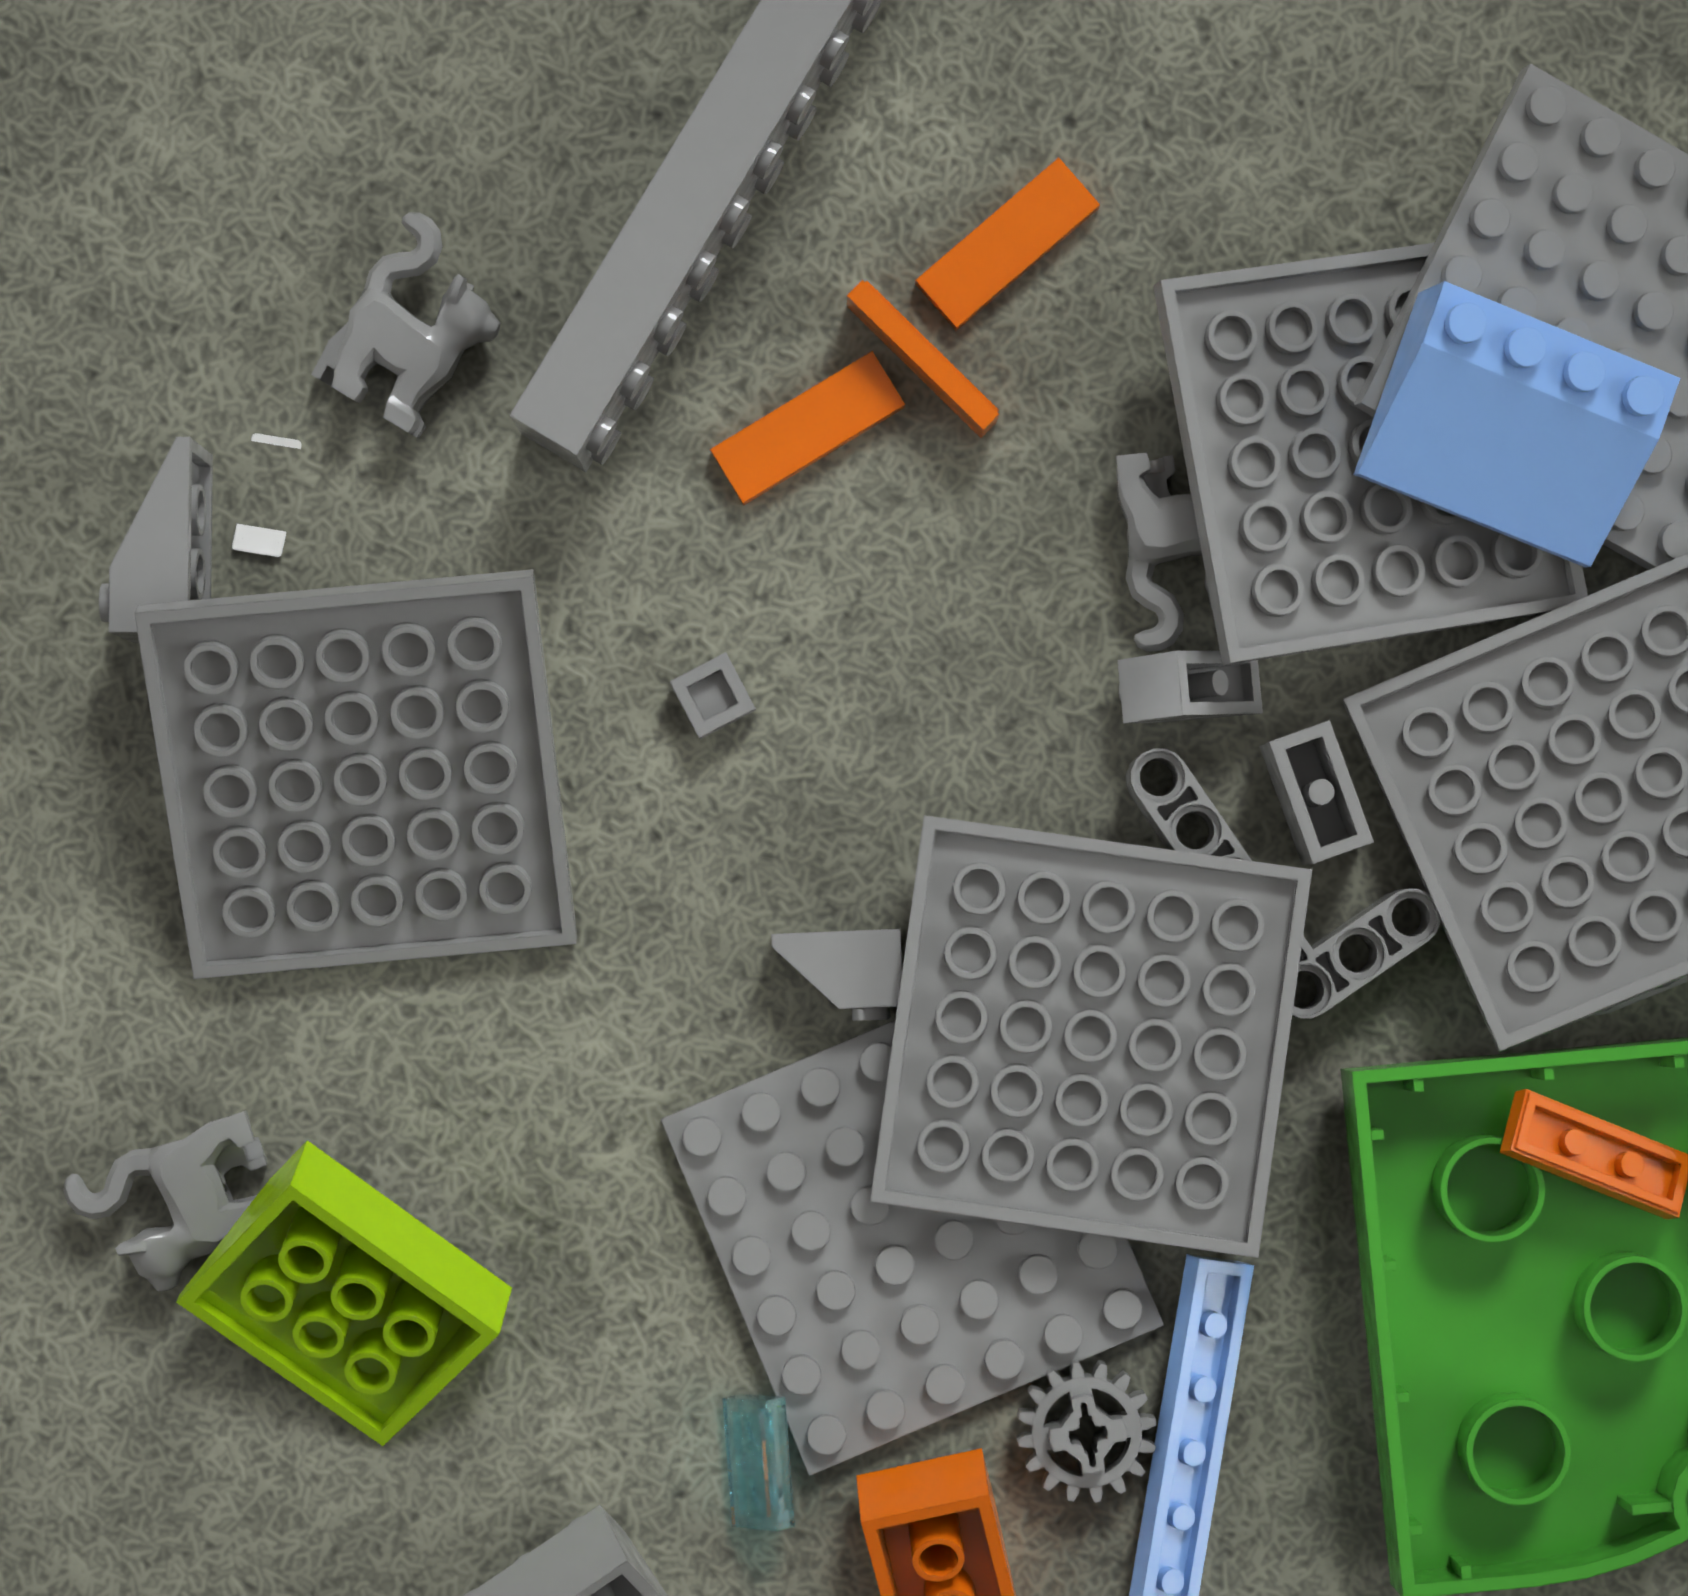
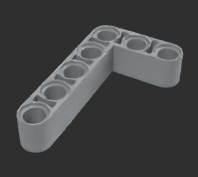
(1322, 958)

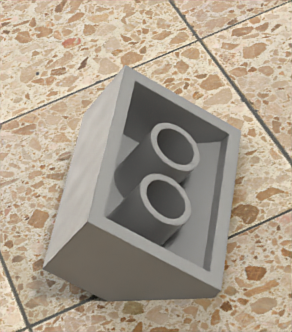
(581, 1560)

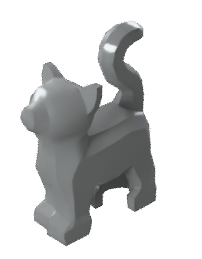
(392, 337)
(1158, 532)
(193, 1187)

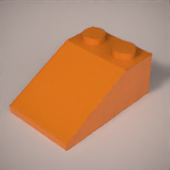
(935, 1528)

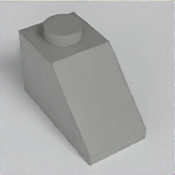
(1187, 687)
(849, 967)

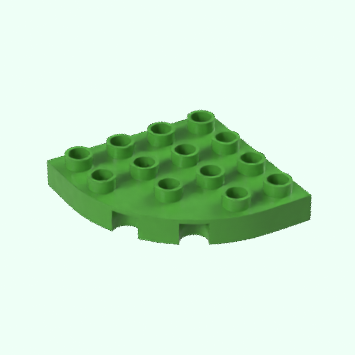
(1519, 1322)

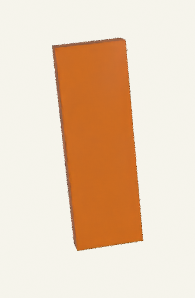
(1007, 244)
(922, 358)
(807, 428)
(1596, 1154)

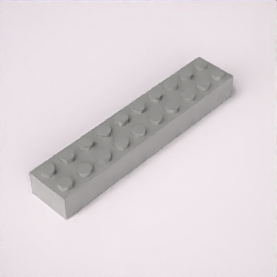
(683, 222)

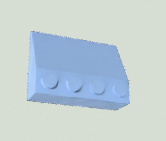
(1514, 423)

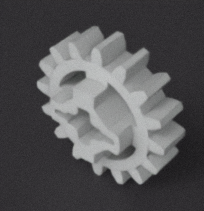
(1116, 1428)

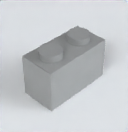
(1316, 793)

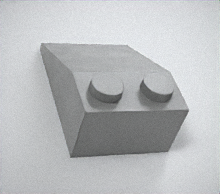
(167, 544)

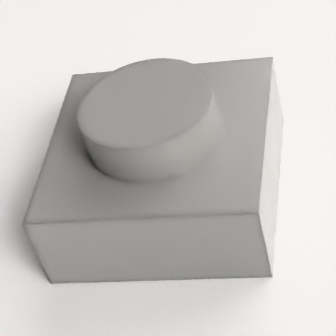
(712, 695)

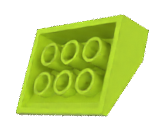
(347, 1295)

